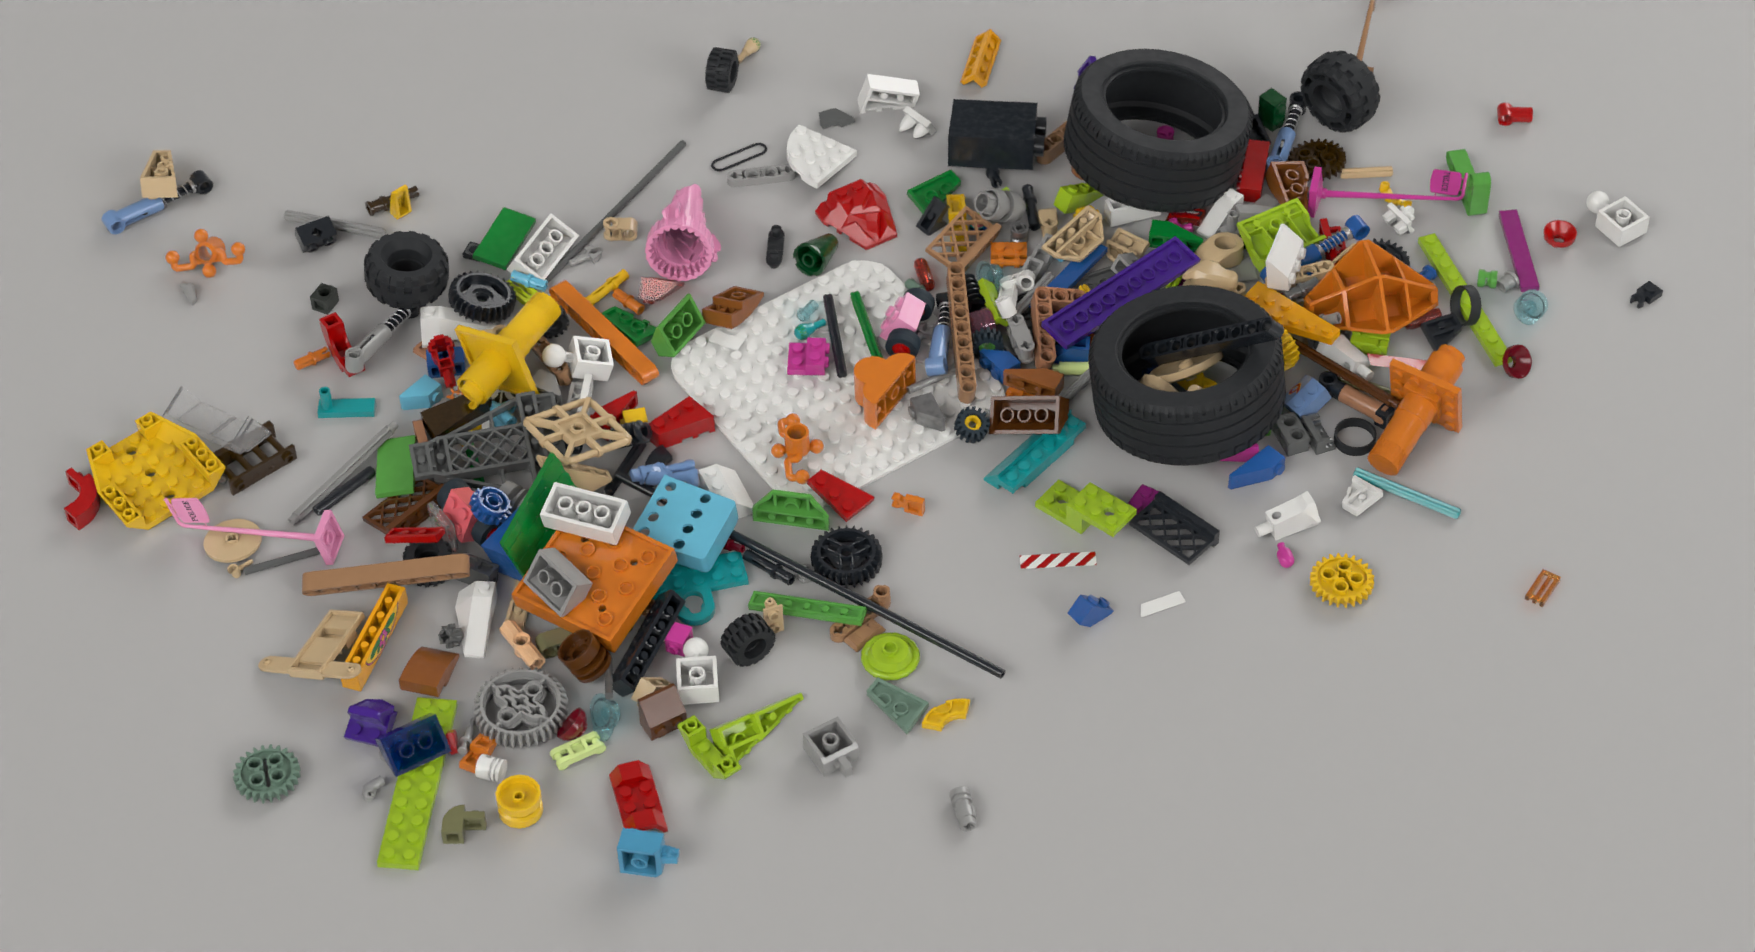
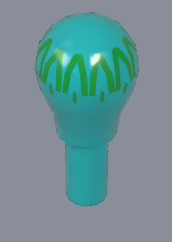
(804, 330)

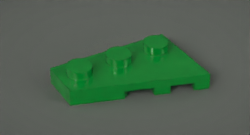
(938, 186)
(634, 329)

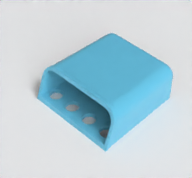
(690, 522)

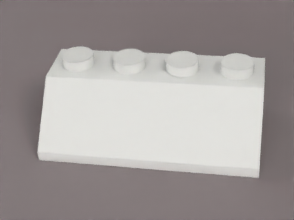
(544, 248)

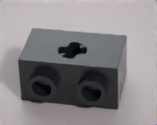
(322, 227)

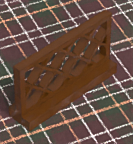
(412, 515)

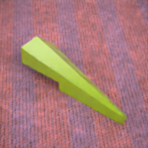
(744, 732)

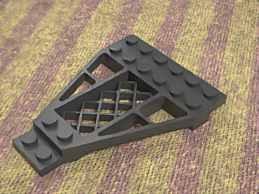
(433, 457)

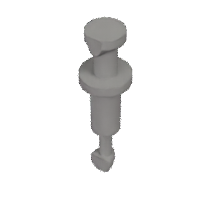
(466, 739)

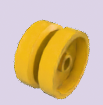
(519, 801)

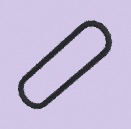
(723, 157)

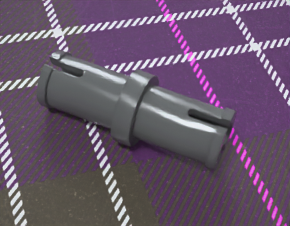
(1301, 289)

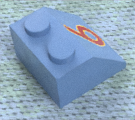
(1306, 397)

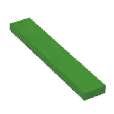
(811, 608)

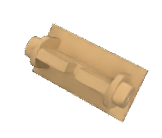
(773, 615)

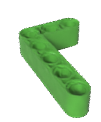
(1477, 186)

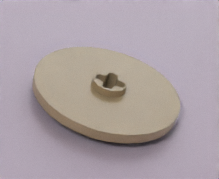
(232, 547)

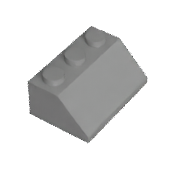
(557, 581)

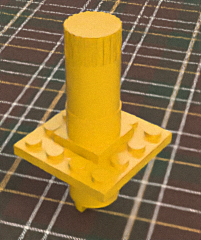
(499, 358)

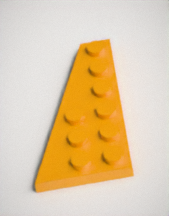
(1293, 316)

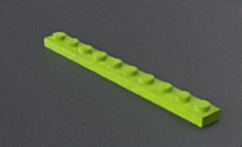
(1452, 278)

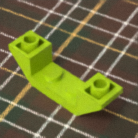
(704, 751)

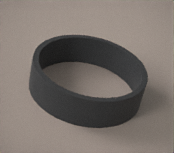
(1475, 300)
(1354, 422)

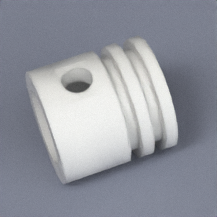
(491, 768)

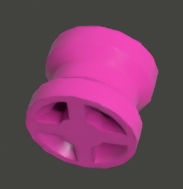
(1165, 132)

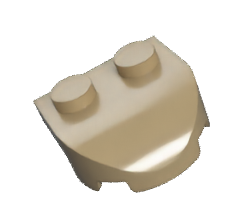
(1125, 242)

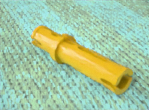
(610, 285)

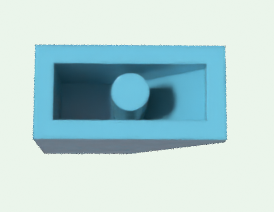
(421, 394)

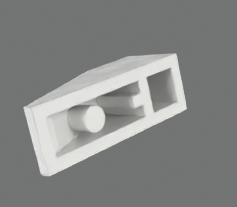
(1218, 214)

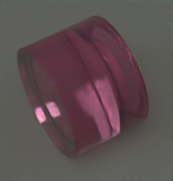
(980, 319)

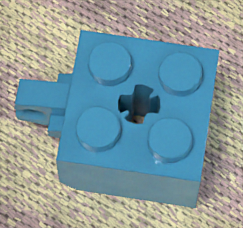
(644, 852)

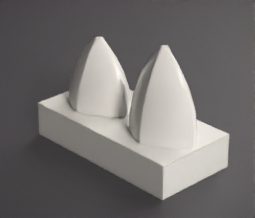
(911, 118)

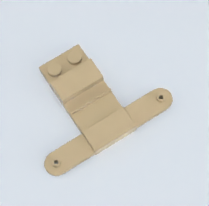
(318, 654)

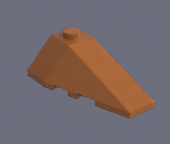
(1288, 181)

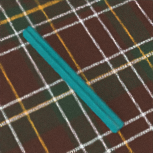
(1408, 493)

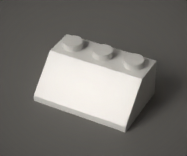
(1284, 259)
(727, 484)

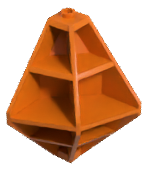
(1372, 291)

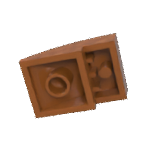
(732, 307)
(428, 671)

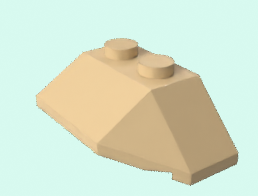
(1077, 237)
(584, 476)

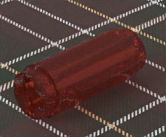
(924, 274)
(1431, 314)

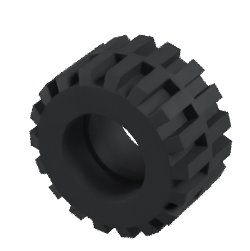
(721, 69)
(425, 550)
(748, 639)

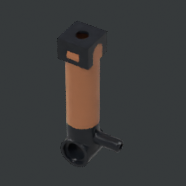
(1356, 399)

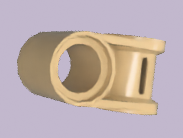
(1048, 221)
(622, 229)

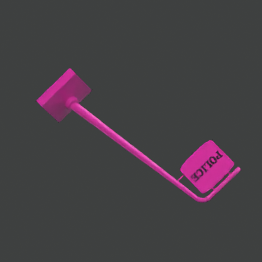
(1441, 182)

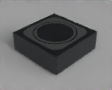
(469, 251)

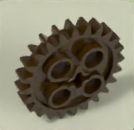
(1320, 154)

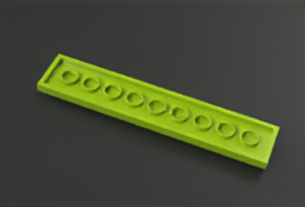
(415, 798)

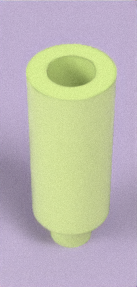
(1071, 368)

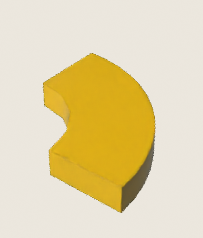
(946, 712)

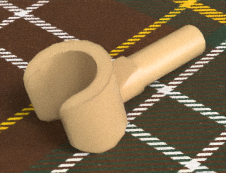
(236, 570)

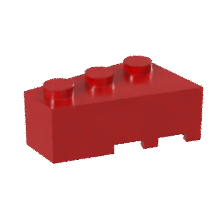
(681, 422)

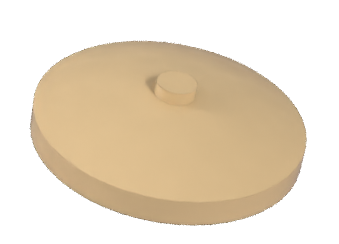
(1187, 368)

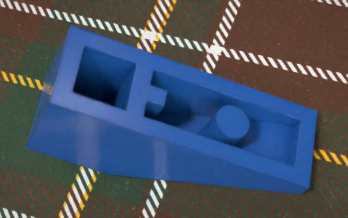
(1258, 469)

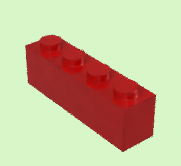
(1253, 170)

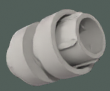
(1000, 205)

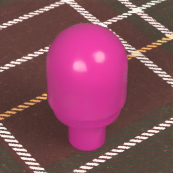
(1285, 555)

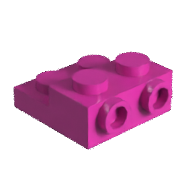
(808, 357)

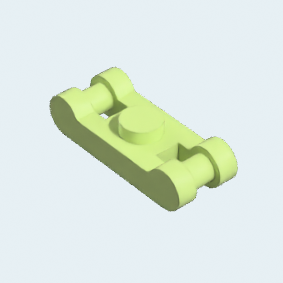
(577, 750)

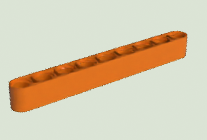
(600, 327)

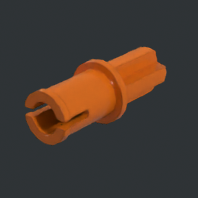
(628, 301)
(311, 358)

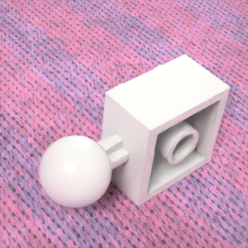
(1620, 220)
(584, 355)
(697, 673)

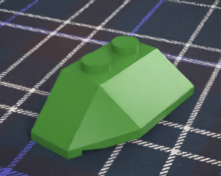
(791, 510)

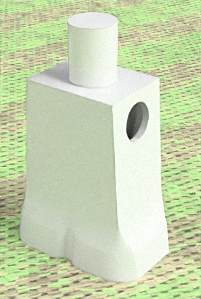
(1347, 356)
(1290, 517)

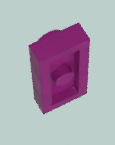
(1142, 498)

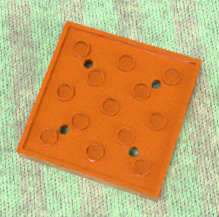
(616, 584)

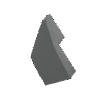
(834, 116)

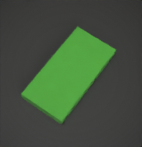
(395, 468)

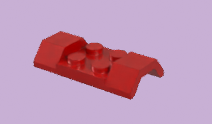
(637, 797)

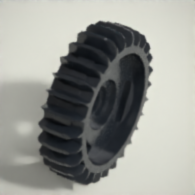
(496, 293)
(847, 569)

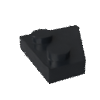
(1441, 330)

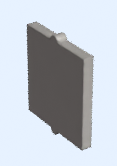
(1245, 271)

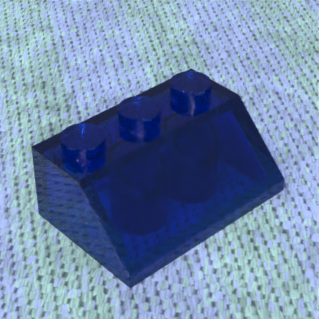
(413, 744)

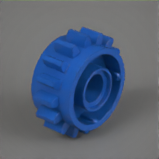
(490, 505)

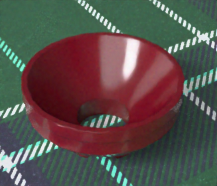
(1521, 361)
(573, 726)

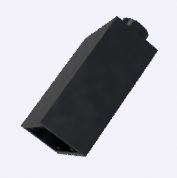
(995, 134)

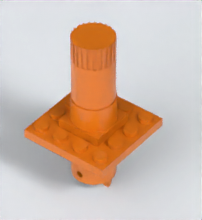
(1424, 399)

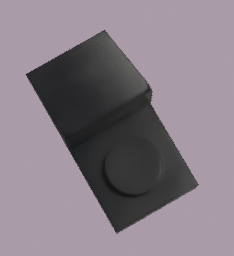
(932, 220)

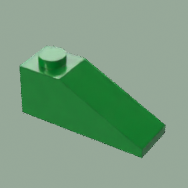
(1163, 231)

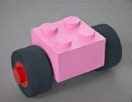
(904, 319)

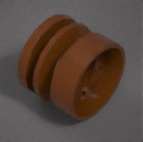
(584, 656)

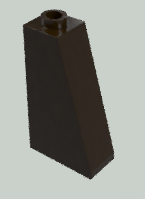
(451, 415)

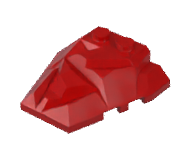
(860, 213)

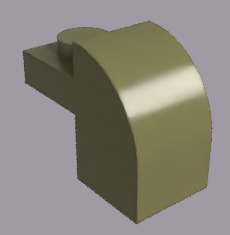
(458, 820)

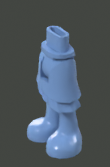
(654, 473)

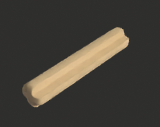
(1366, 172)

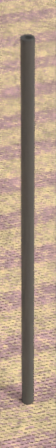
(598, 227)

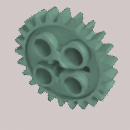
(251, 776)

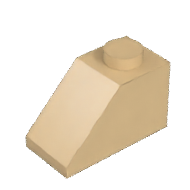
(648, 685)

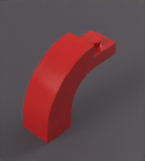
(336, 339)
(87, 504)

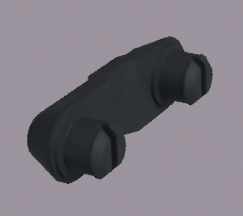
(775, 246)

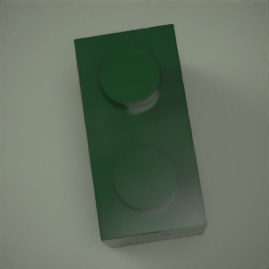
(1272, 109)

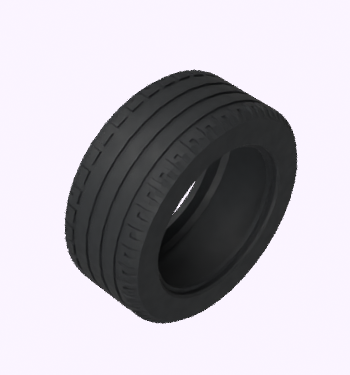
(1148, 169)
(1190, 424)

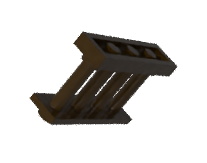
(261, 470)

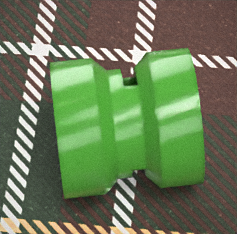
(1491, 278)

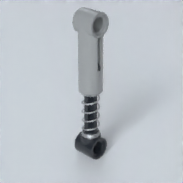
(358, 355)

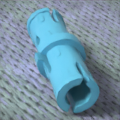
(529, 280)

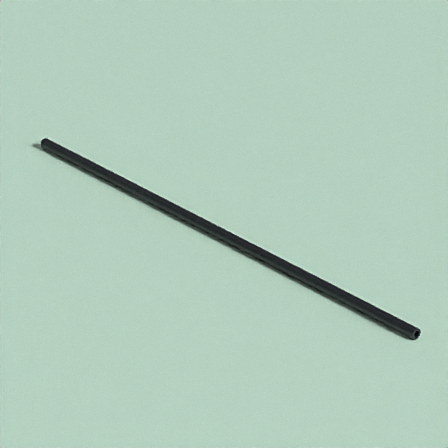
(841, 590)

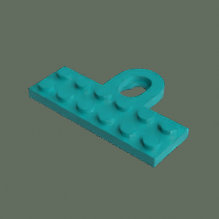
(686, 582)

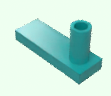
(344, 407)

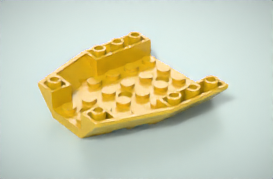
(175, 454)

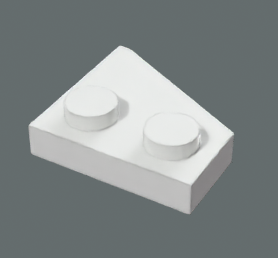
(1360, 496)

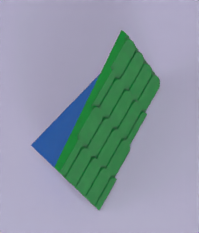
(523, 532)

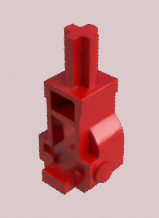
(446, 365)

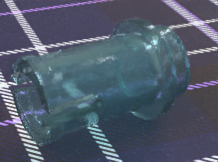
(804, 313)

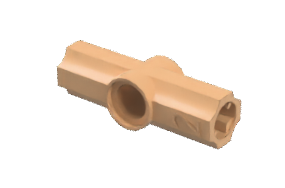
(522, 644)

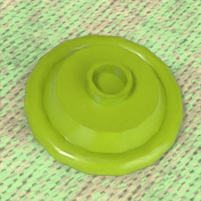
(890, 656)

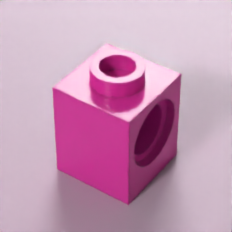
(677, 638)

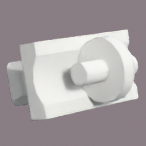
(1403, 217)

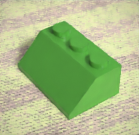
(677, 328)

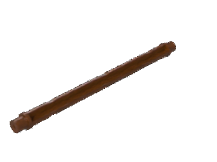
(1347, 375)

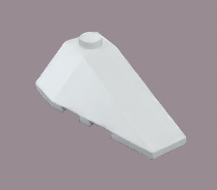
(443, 320)
(475, 615)

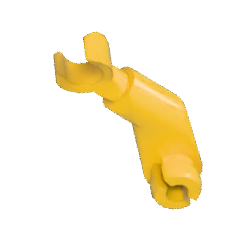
(1385, 188)

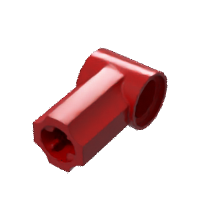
(1509, 114)

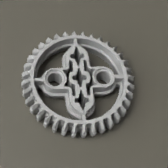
(521, 707)

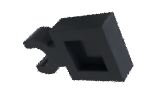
(1646, 293)

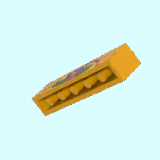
(376, 634)

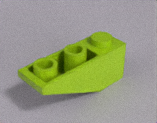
(1075, 196)

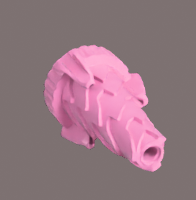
(680, 242)

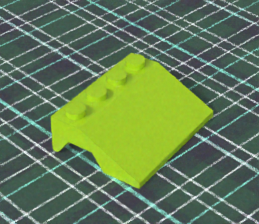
(1260, 230)

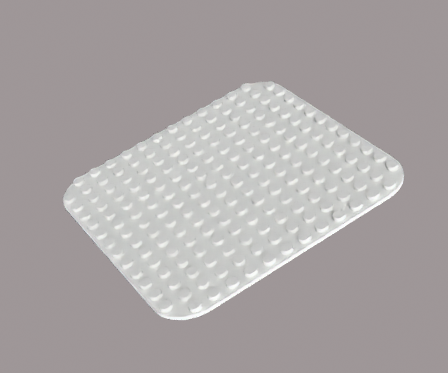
(753, 391)

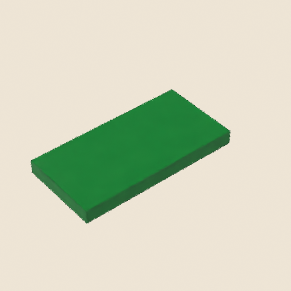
(504, 238)

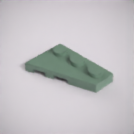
(897, 703)

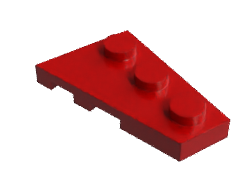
(839, 495)

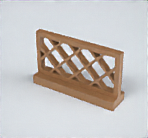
(977, 247)

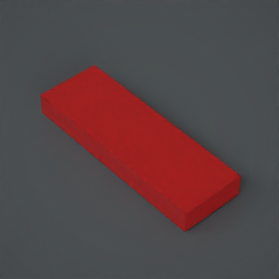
(414, 535)

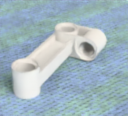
(1009, 290)

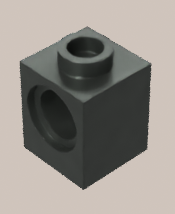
(324, 298)

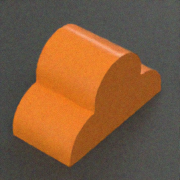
(882, 384)

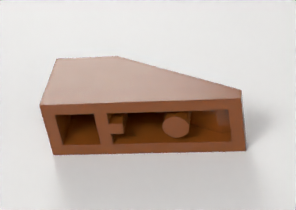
(1035, 381)

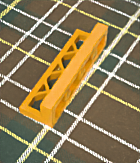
(981, 58)

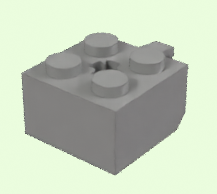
(831, 747)

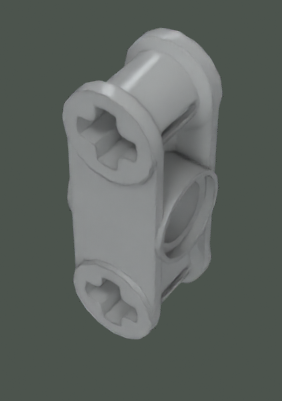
(1021, 338)

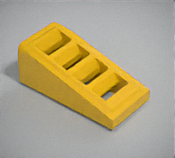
(400, 202)

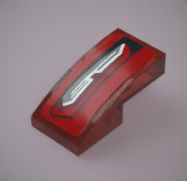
(1193, 216)

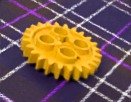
(1341, 580)

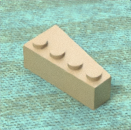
(159, 176)

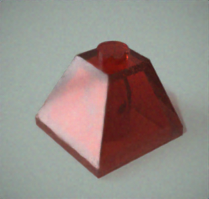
(657, 289)

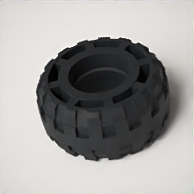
(1340, 91)
(406, 270)

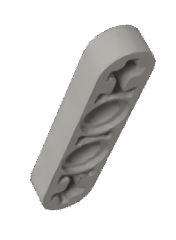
(761, 177)

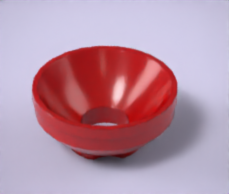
(1562, 230)

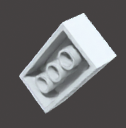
(585, 513)

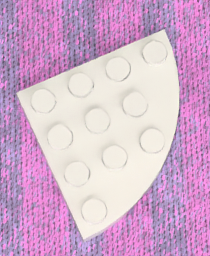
(816, 156)

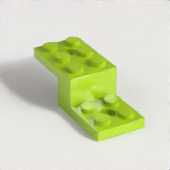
(1085, 508)

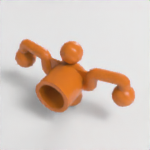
(202, 256)
(796, 446)

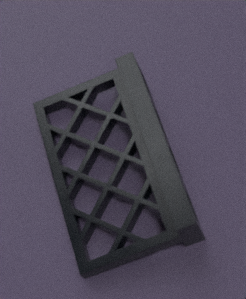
(1184, 520)

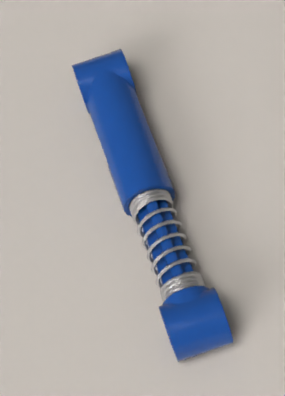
(1354, 229)

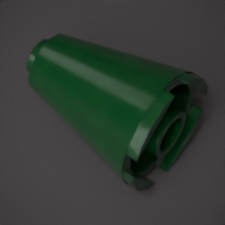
(815, 254)

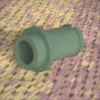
(911, 283)

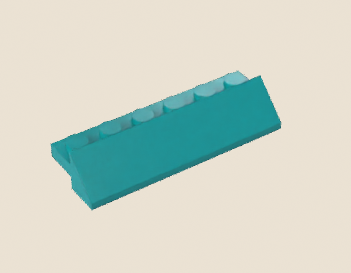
(1034, 456)

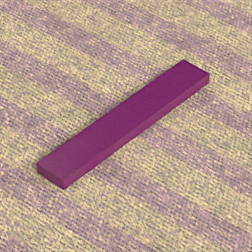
(1518, 250)

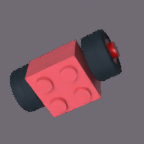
(455, 500)

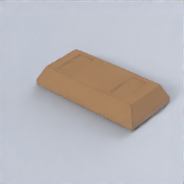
(863, 634)

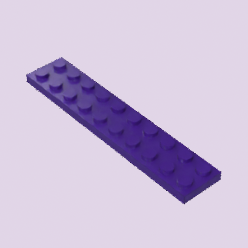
(1141, 277)

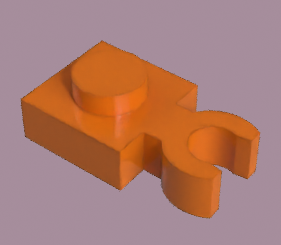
(910, 503)

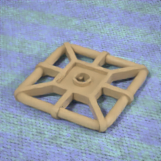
(586, 430)

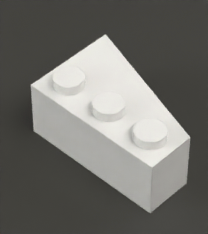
(887, 92)
(1119, 214)

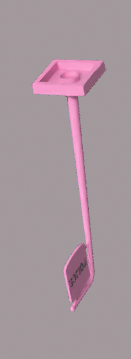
(326, 538)

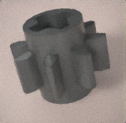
(450, 636)

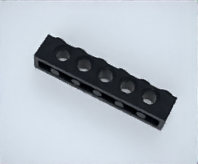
(647, 642)

